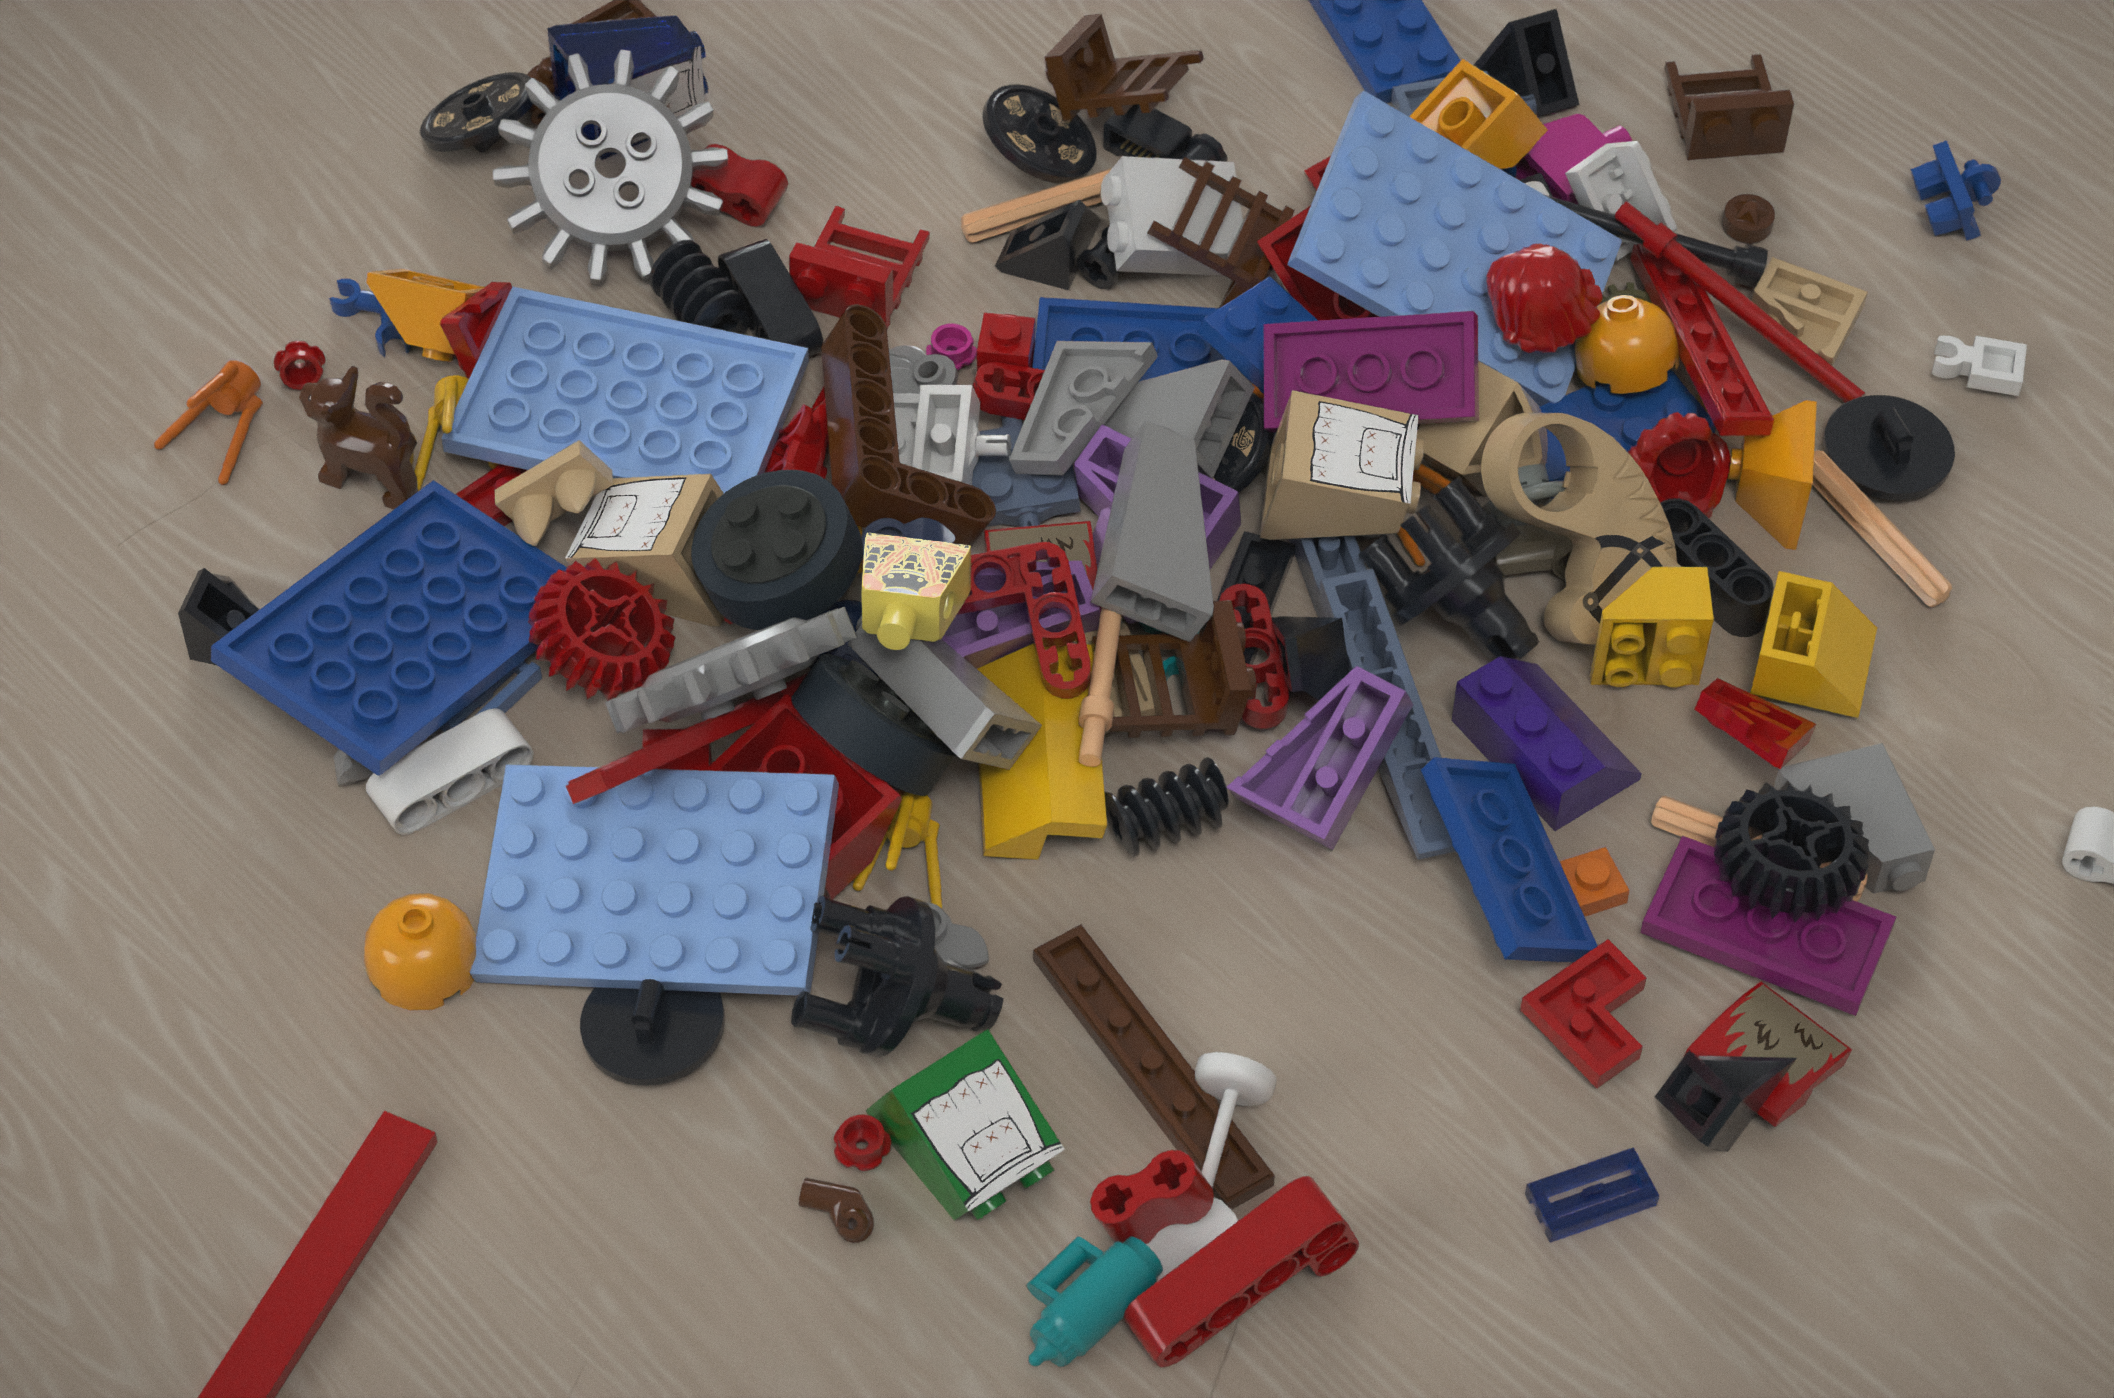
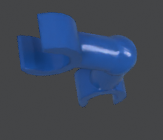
(365, 301)

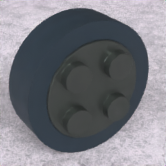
(777, 549)
(871, 724)

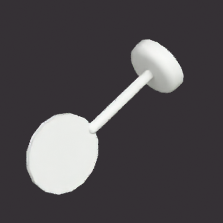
(1234, 1082)

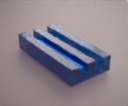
(1599, 1214)

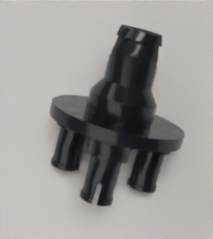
(1462, 575)
(896, 978)

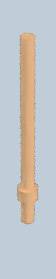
(1097, 708)

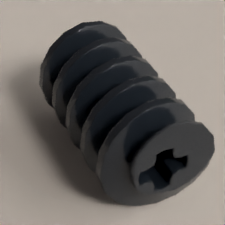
(697, 289)
(1167, 805)

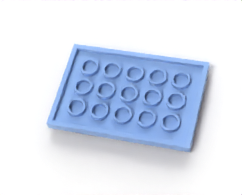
(1418, 222)
(629, 387)
(657, 880)

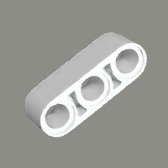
(448, 771)

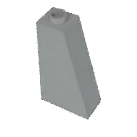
(1156, 537)
(951, 698)

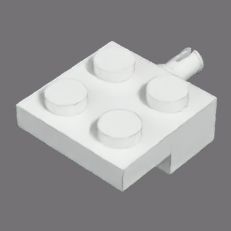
(941, 431)

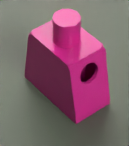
(1562, 148)

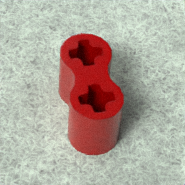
(746, 187)
(1158, 1196)

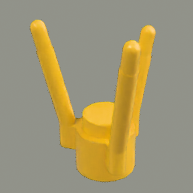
(446, 397)
(906, 830)

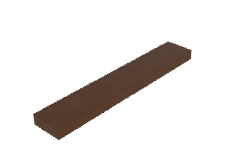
(1149, 1062)

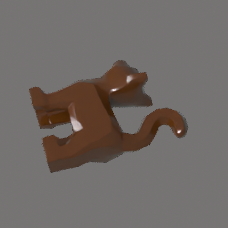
(360, 440)

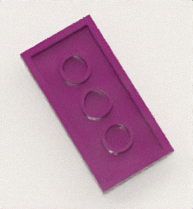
(1385, 362)
(1817, 959)

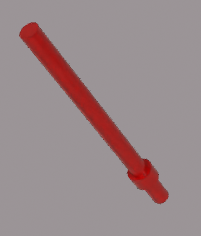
(1662, 242)

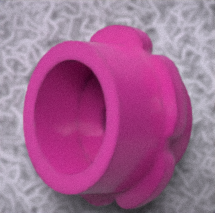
(954, 342)

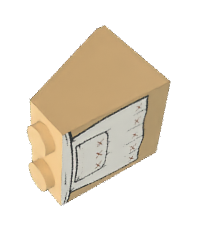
(1340, 470)
(651, 529)

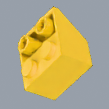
(1656, 630)
(1814, 647)

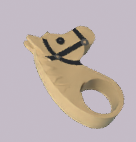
(1604, 511)

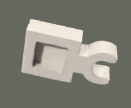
(1989, 363)

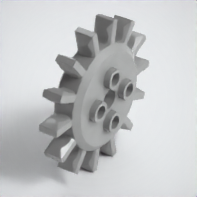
(597, 213)
(741, 666)

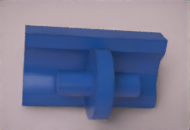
(1955, 210)

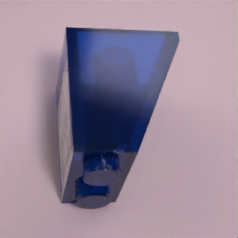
(653, 46)

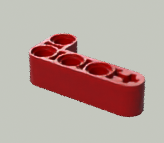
(1240, 1269)

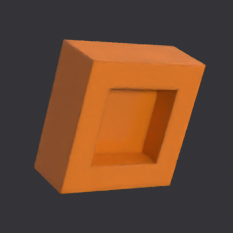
(1595, 881)

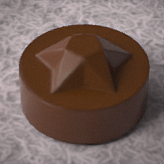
(1748, 218)

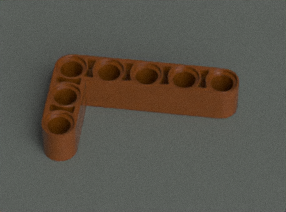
(866, 442)

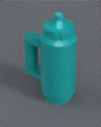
(1093, 1301)

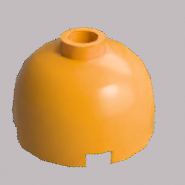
(1628, 346)
(420, 951)

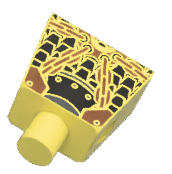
(912, 588)

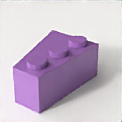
(1097, 479)
(1005, 629)
(1328, 758)

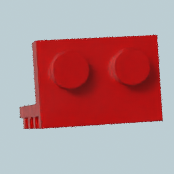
(840, 277)

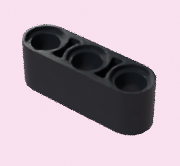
(771, 296)
(1737, 584)

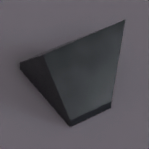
(1533, 60)
(1050, 246)
(211, 611)
(1311, 652)
(1720, 1094)

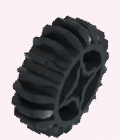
(1796, 839)

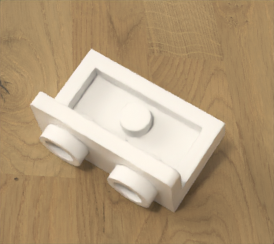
(1620, 175)

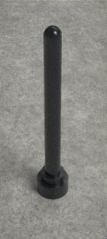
(1742, 263)

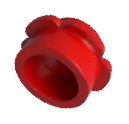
(295, 374)
(861, 1130)

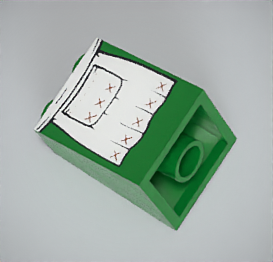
(969, 1128)

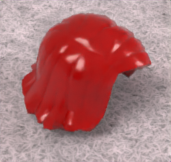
(1542, 298)
(1684, 460)

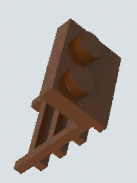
(1092, 79)
(1731, 121)
(1245, 261)
(1210, 673)

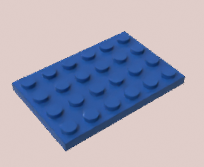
(395, 628)

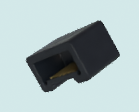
(1145, 134)

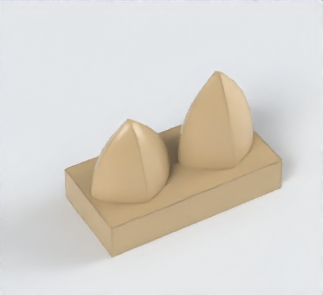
(551, 489)

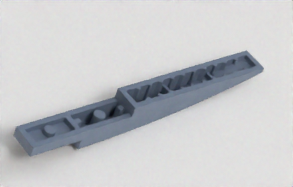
(1347, 590)

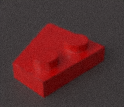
(472, 323)
(1754, 722)

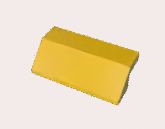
(1047, 784)

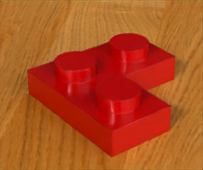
(1577, 1007)

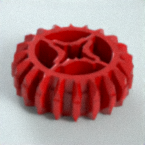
(600, 629)

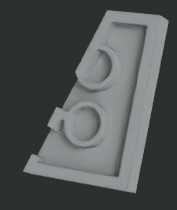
(1074, 399)

